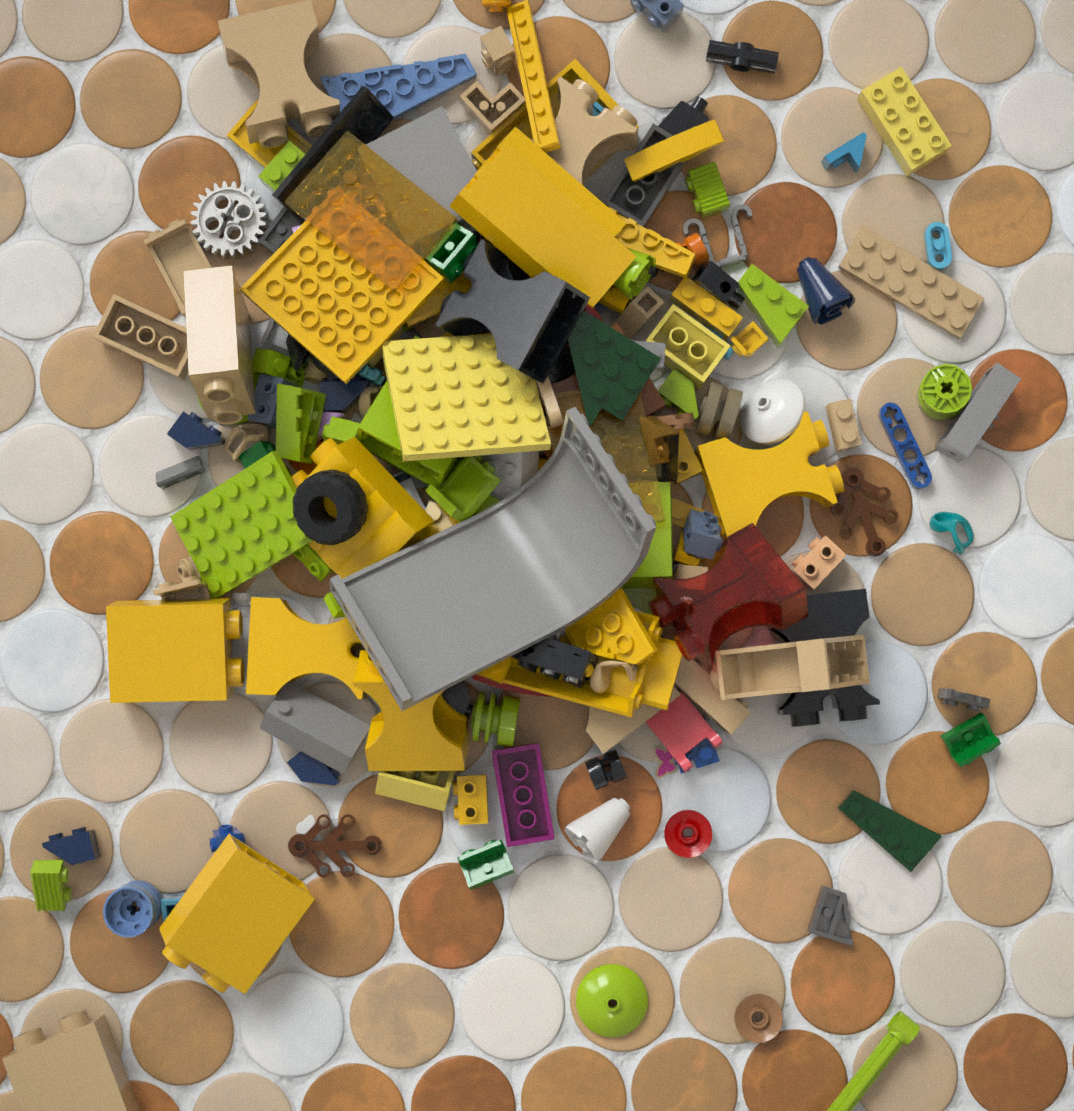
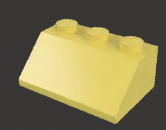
(689, 345)
(417, 787)

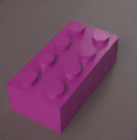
(523, 794)

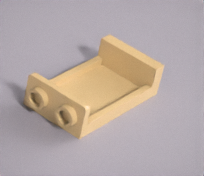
(174, 252)

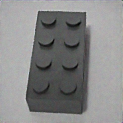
(642, 198)

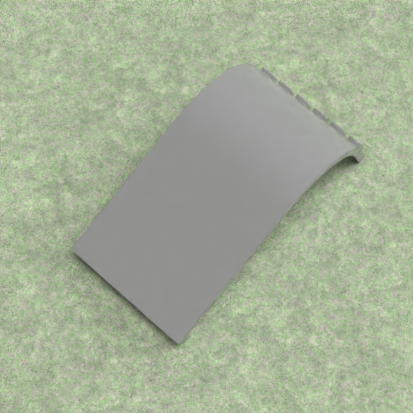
(502, 574)

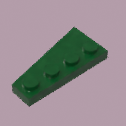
(896, 834)

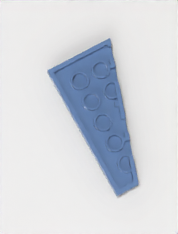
(403, 86)

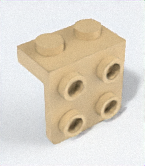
(189, 589)

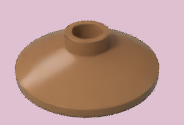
(761, 1030)

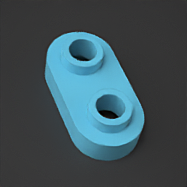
(938, 246)

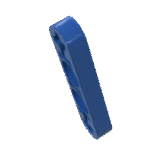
(909, 444)

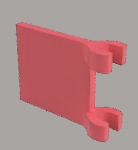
(682, 729)

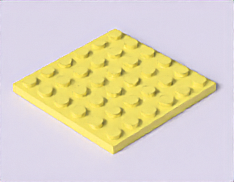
(461, 399)

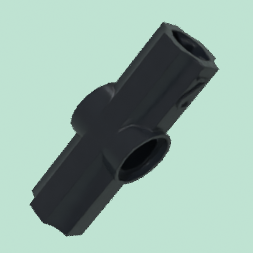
(742, 56)

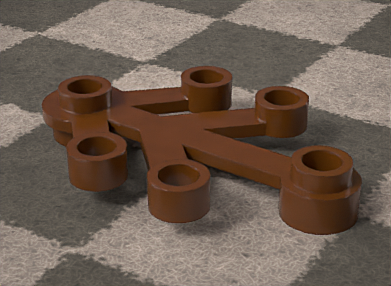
(863, 507)
(330, 845)

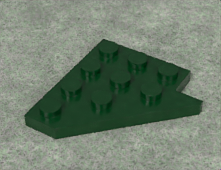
(608, 367)

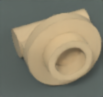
(187, 568)

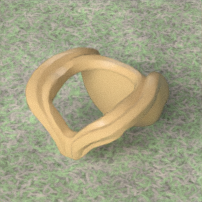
(252, 432)
(601, 675)

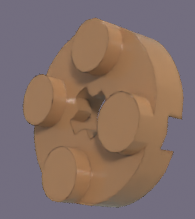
(678, 421)

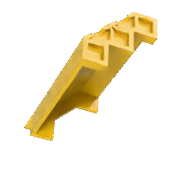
(544, 218)
(651, 685)

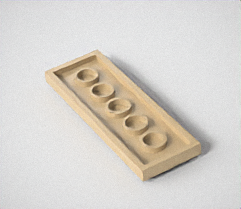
(911, 282)

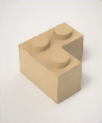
(488, 110)

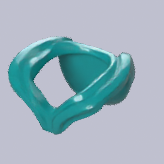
(947, 522)

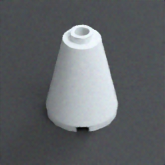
(598, 828)

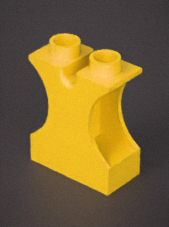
(747, 480)
(289, 648)
(416, 739)

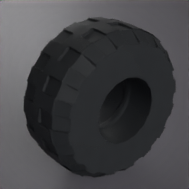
(313, 517)

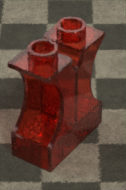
(740, 592)

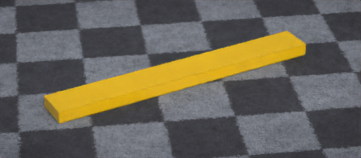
(533, 77)

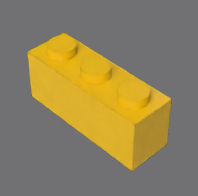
(705, 308)

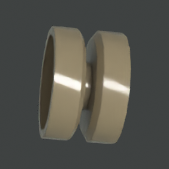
(719, 411)

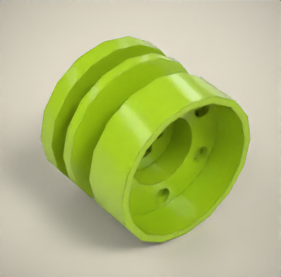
(947, 405)
(495, 719)

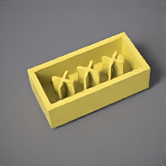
(904, 121)

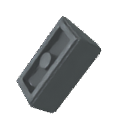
(179, 472)

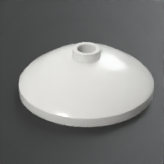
(772, 412)

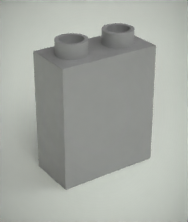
(431, 158)

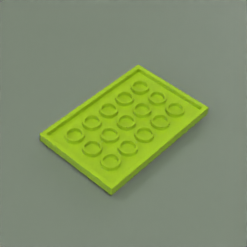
(242, 525)

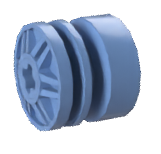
(123, 917)

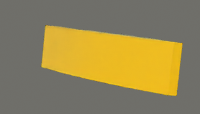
(674, 150)

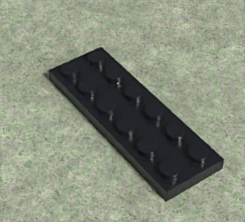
(362, 117)

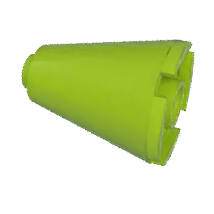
(636, 274)

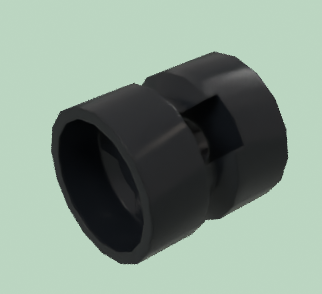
(597, 772)

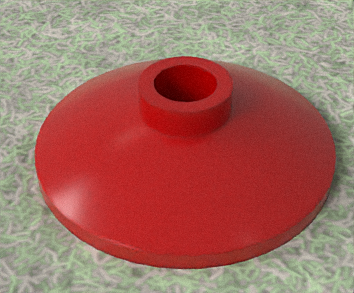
(688, 846)

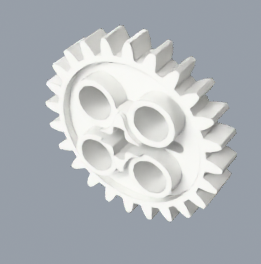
(209, 211)

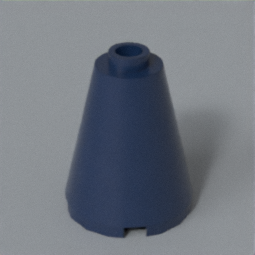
(822, 291)

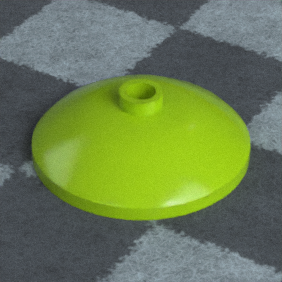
(609, 983)

